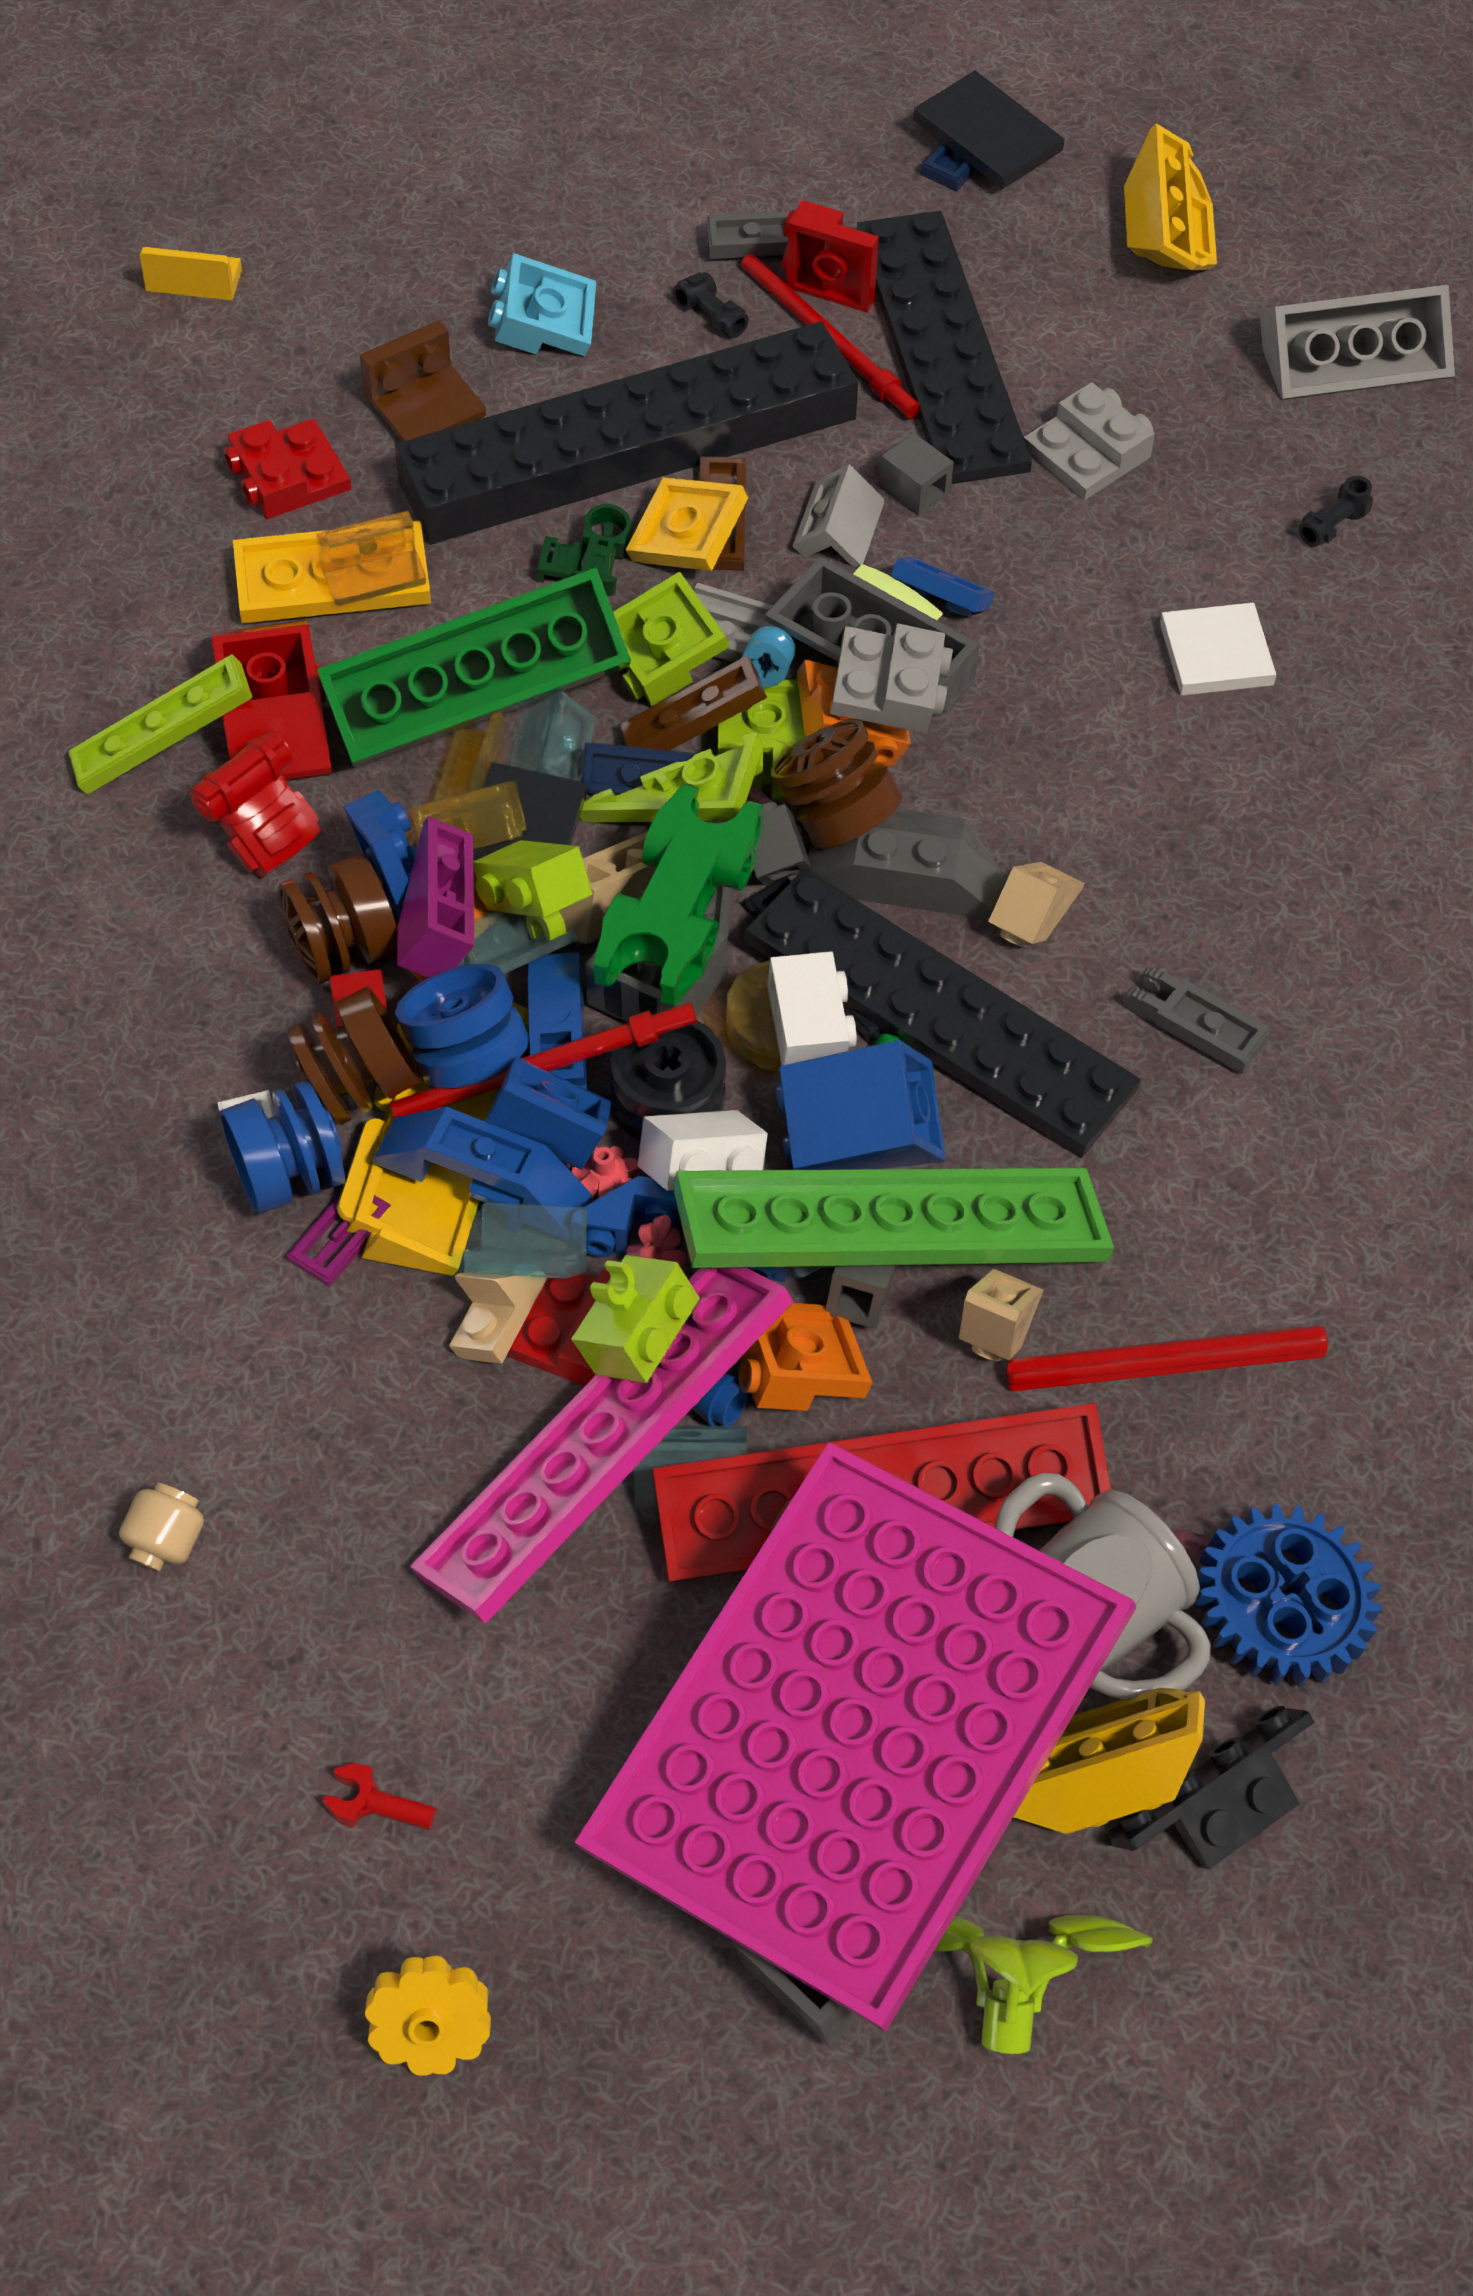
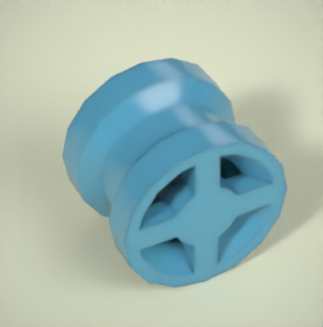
(775, 646)

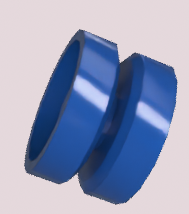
(462, 1025)

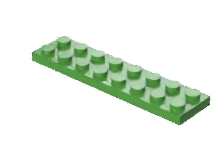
(890, 1217)

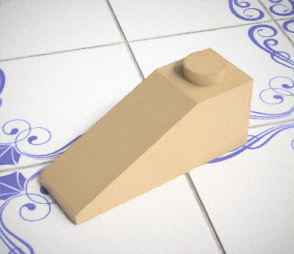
(609, 873)

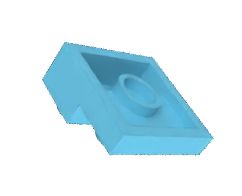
(542, 306)

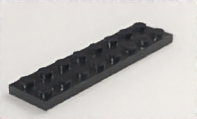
(945, 348)
(950, 1014)

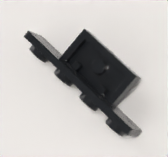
(1225, 1797)

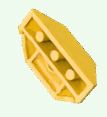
(1169, 205)
(1117, 1761)

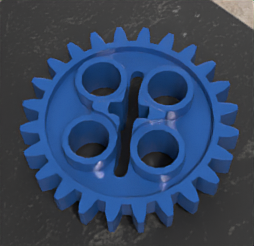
(1249, 1617)

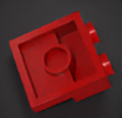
(829, 257)
(285, 466)
(552, 1322)

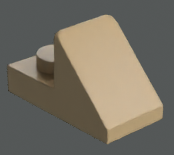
(495, 1314)

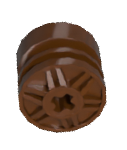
(836, 784)
(344, 917)
(354, 1055)

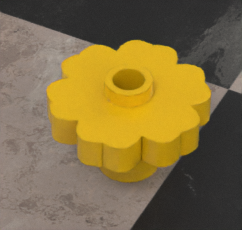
(428, 2015)

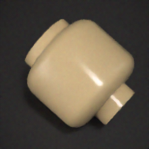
(161, 1526)

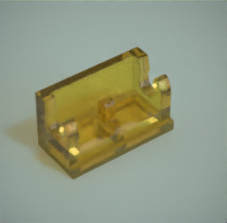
(487, 813)

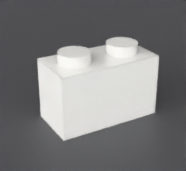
(809, 1007)
(699, 1143)

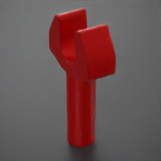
(373, 1801)

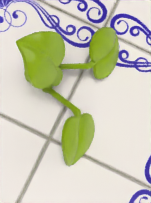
(1028, 1969)

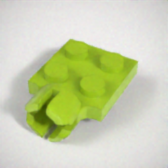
(778, 725)

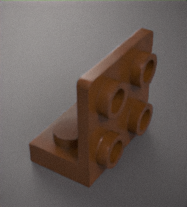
(417, 386)

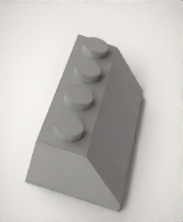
(1359, 341)

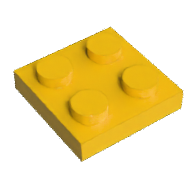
(687, 523)

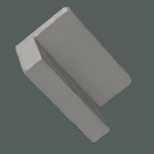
(840, 515)

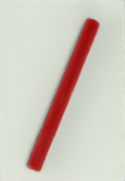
(1166, 1358)

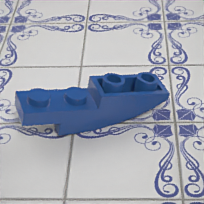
(557, 1009)

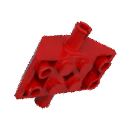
(284, 693)

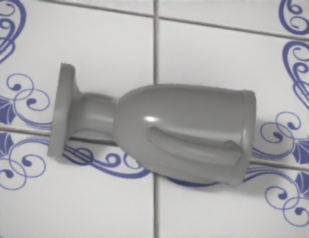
(1135, 1555)

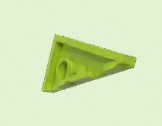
(721, 780)

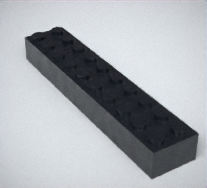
(625, 432)

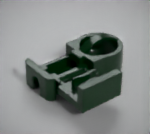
(595, 550)

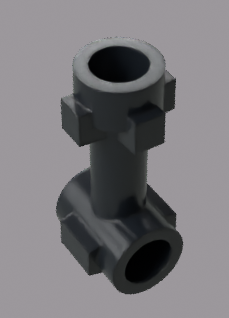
(701, 291)
(1352, 503)

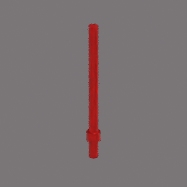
(881, 382)
(641, 1030)

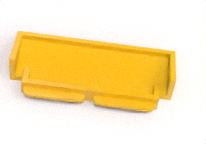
(426, 1219)

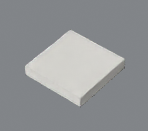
(1217, 649)

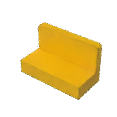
(190, 273)

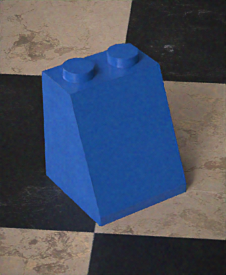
(861, 1110)

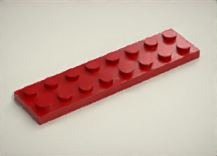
(722, 1508)

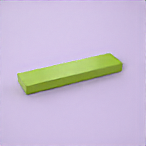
(159, 724)

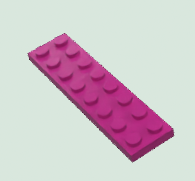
(594, 1448)

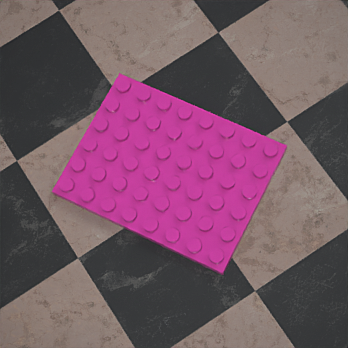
(857, 1732)

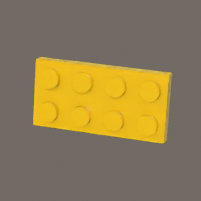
(284, 580)

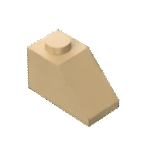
(1033, 902)
(998, 1315)

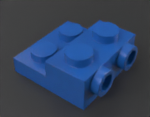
(382, 839)

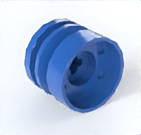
(283, 1146)

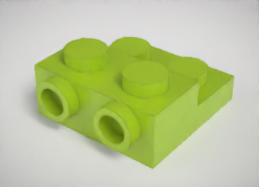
(666, 638)

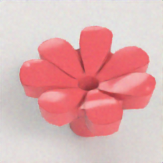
(606, 1170)
(658, 1242)

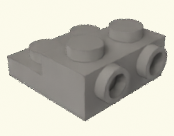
(1091, 440)
(892, 677)

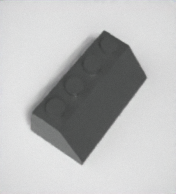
(833, 598)

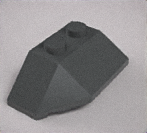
(916, 864)

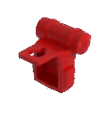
(257, 806)

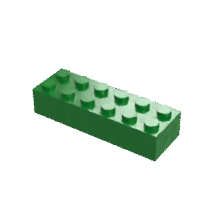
(474, 667)

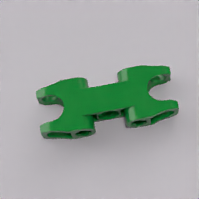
(668, 920)

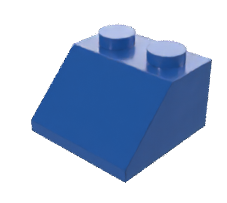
(550, 1112)

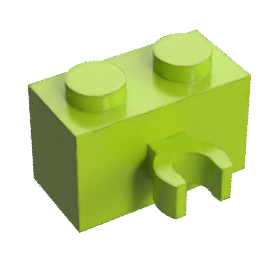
(533, 882)
(634, 1317)

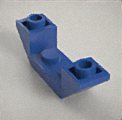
(480, 1153)
(640, 1199)

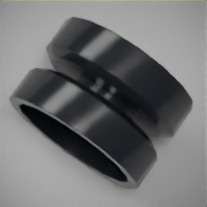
(668, 1077)

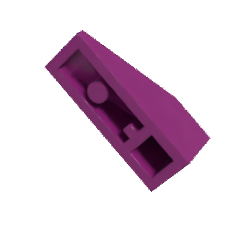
(438, 902)

